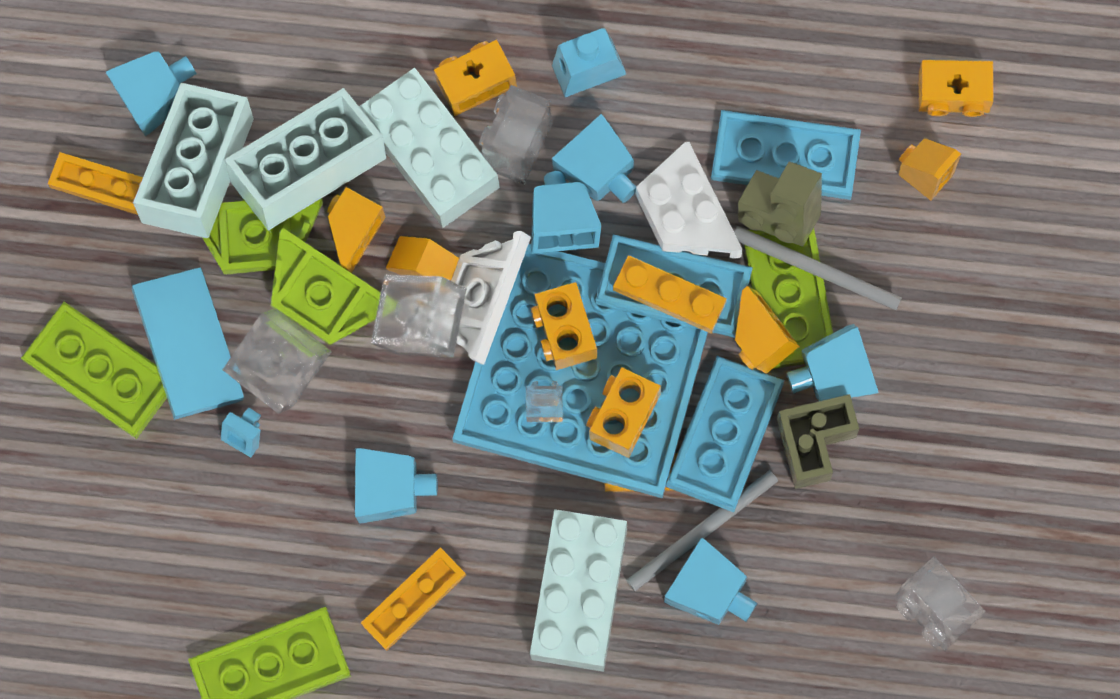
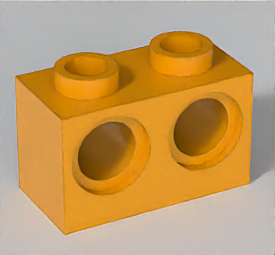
(572, 325)
(631, 414)

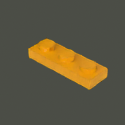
(95, 182)
(669, 294)
(413, 599)

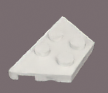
(685, 208)
(489, 281)

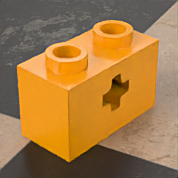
(972, 79)
(464, 91)

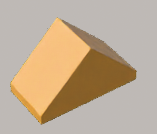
(421, 258)

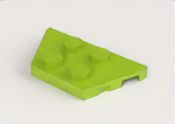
(245, 245)
(320, 291)

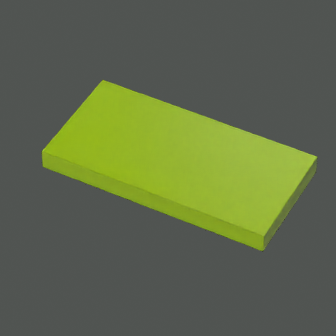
(792, 294)
(98, 369)
(274, 662)

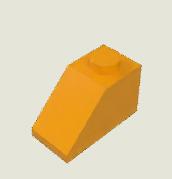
(928, 166)
(353, 225)
(761, 333)

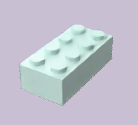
(430, 148)
(305, 158)
(188, 164)
(578, 590)

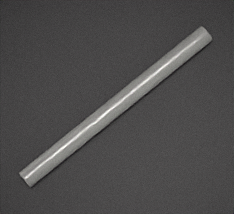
(817, 268)
(700, 531)

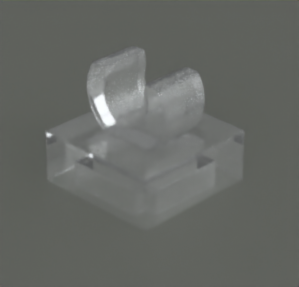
(544, 403)

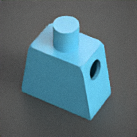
(587, 62)
(150, 87)
(597, 161)
(563, 216)
(835, 367)
(388, 485)
(710, 586)

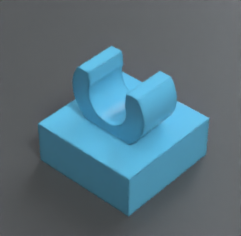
(242, 432)

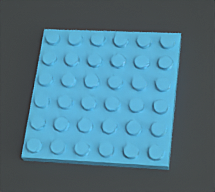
(652, 348)

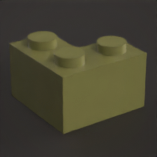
(783, 205)
(808, 430)

